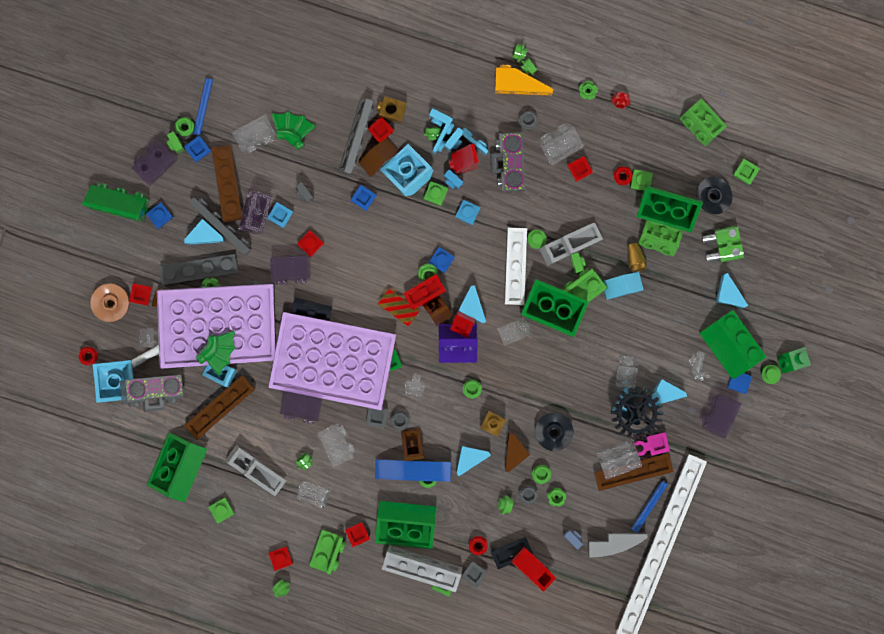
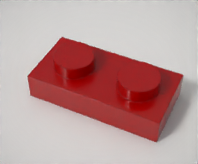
(425, 292)

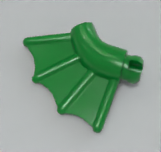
(292, 128)
(217, 351)

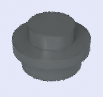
(528, 120)
(399, 420)
(528, 495)

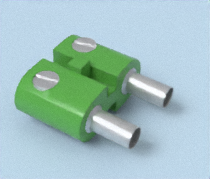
(728, 244)

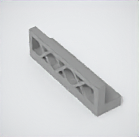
(422, 568)

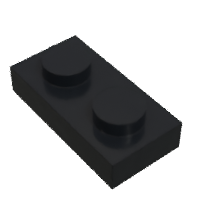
(311, 309)
(504, 554)

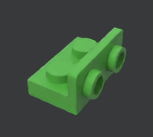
(703, 122)
(660, 238)
(587, 286)
(327, 551)

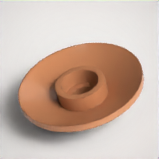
(100, 300)

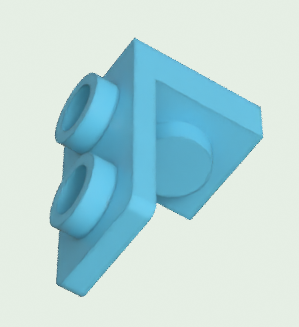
(441, 119)
(454, 141)

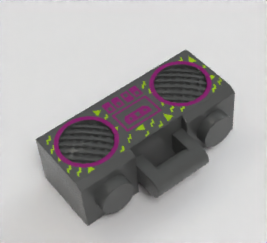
(512, 157)
(142, 389)

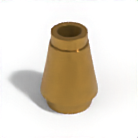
(636, 258)

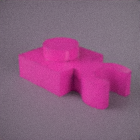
(655, 444)

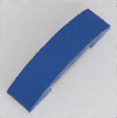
(412, 470)

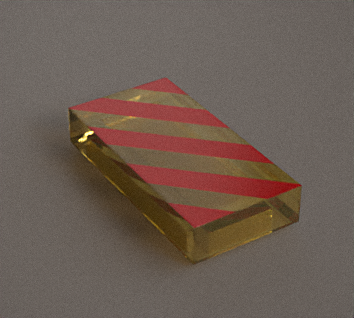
(398, 307)

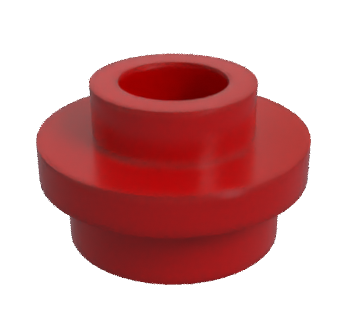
(621, 100)
(627, 171)
(83, 352)
(482, 550)

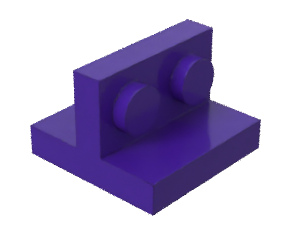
(455, 347)

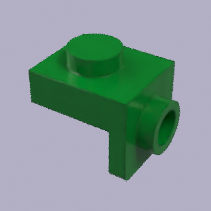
(793, 360)

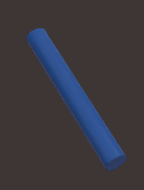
(203, 106)
(649, 506)

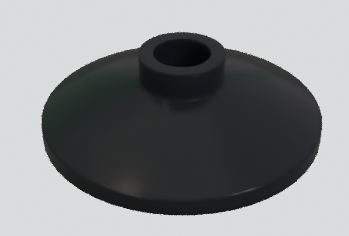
(721, 192)
(564, 431)

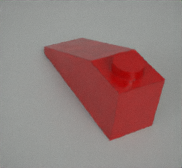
(464, 160)

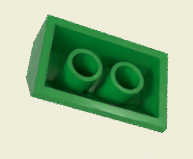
(116, 202)
(668, 209)
(554, 308)
(732, 345)
(176, 467)
(405, 524)

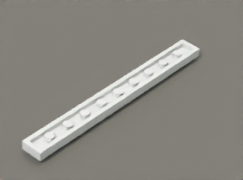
(661, 545)

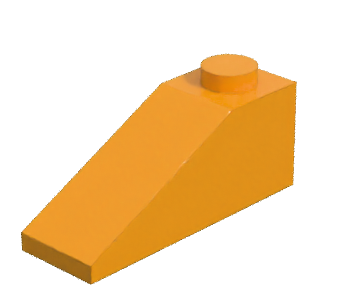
(513, 81)

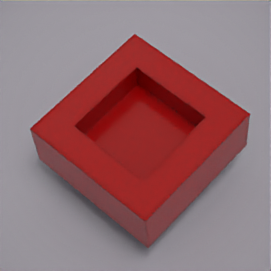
(380, 130)
(580, 169)
(310, 243)
(140, 294)
(463, 324)
(357, 534)
(280, 558)

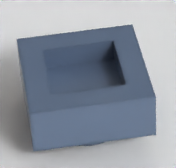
(574, 538)

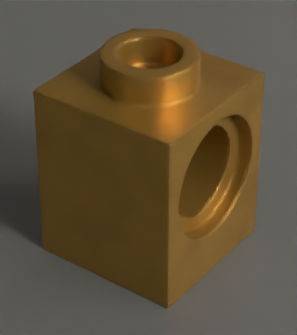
(395, 117)
(493, 423)

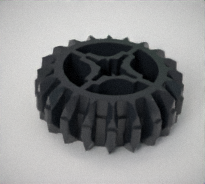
(623, 403)

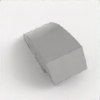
(571, 244)
(255, 470)
(615, 544)

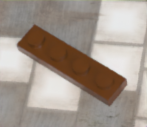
(226, 183)
(219, 407)
(650, 468)

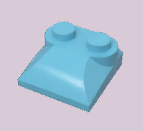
(407, 171)
(108, 378)

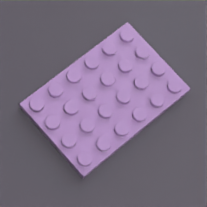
(193, 314)
(332, 361)

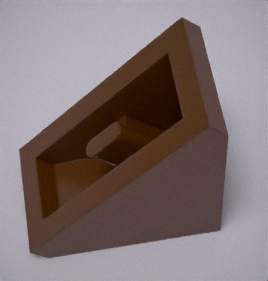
(378, 157)
(437, 310)
(412, 444)
(515, 453)

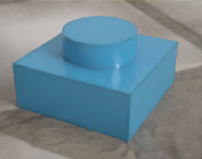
(452, 180)
(467, 212)
(280, 215)

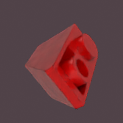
(533, 569)

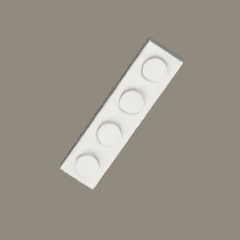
(515, 266)

